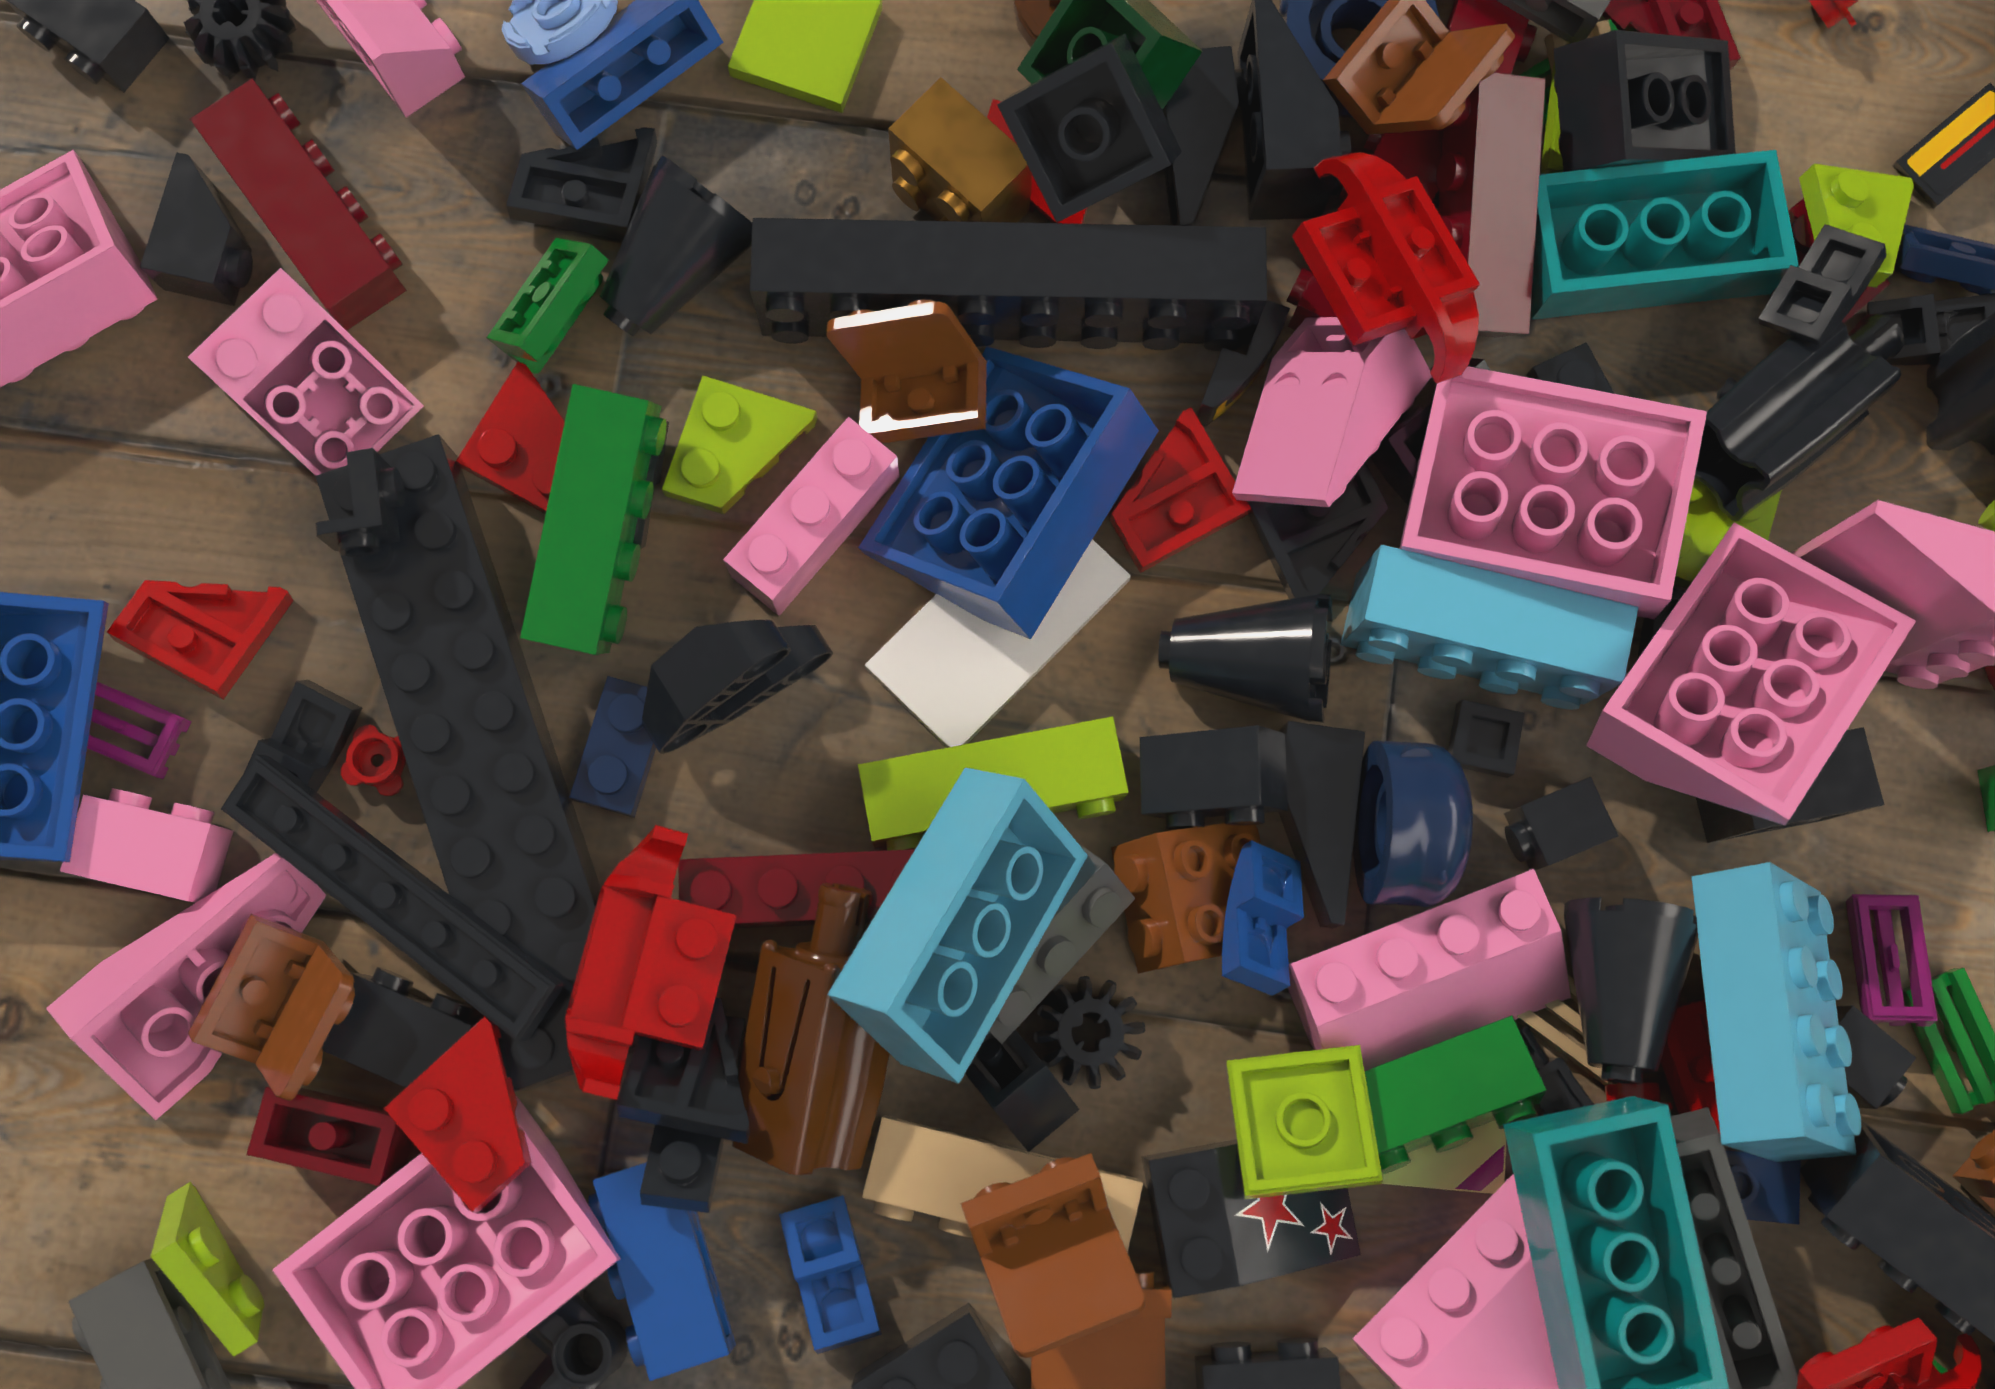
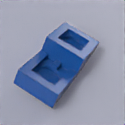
(1259, 908)
(830, 1274)

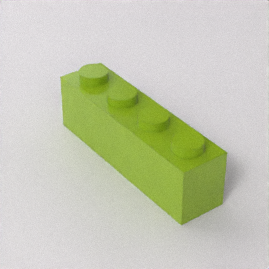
(1065, 765)

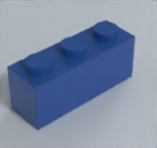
(622, 67)
(663, 1277)

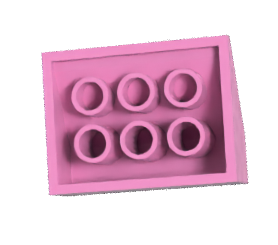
(61, 267)
(1556, 485)
(1929, 572)
(1750, 680)
(431, 1293)
(1468, 1312)

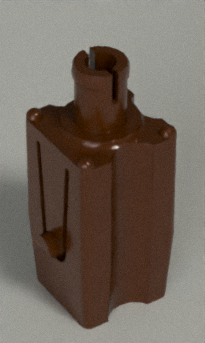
(804, 1062)

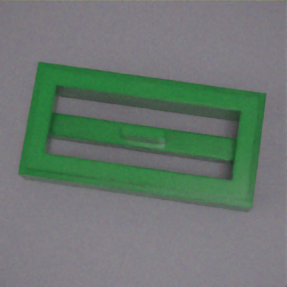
(1979, 1031)

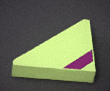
(1469, 1167)

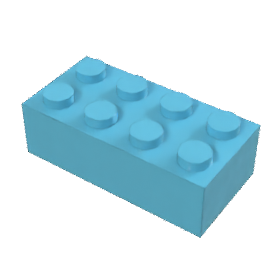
(1488, 628)
(960, 924)
(1774, 1015)

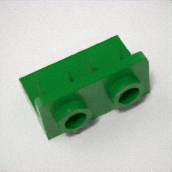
(549, 302)

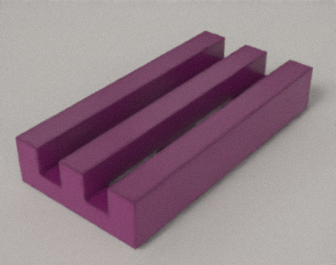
(162, 745)
(1870, 1001)

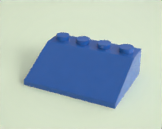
(1013, 506)
(45, 719)

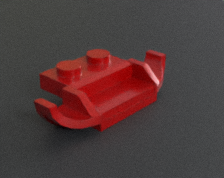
(1392, 263)
(644, 966)
(1893, 1360)

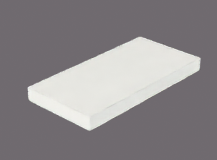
(963, 670)

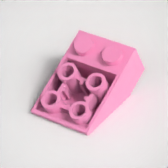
(304, 377)
(1326, 412)

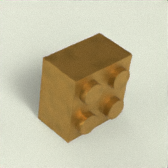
(957, 161)

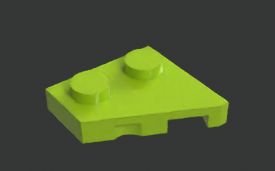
(1860, 204)
(731, 442)
(206, 1271)

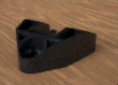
(724, 673)

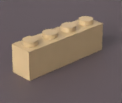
(939, 1169)

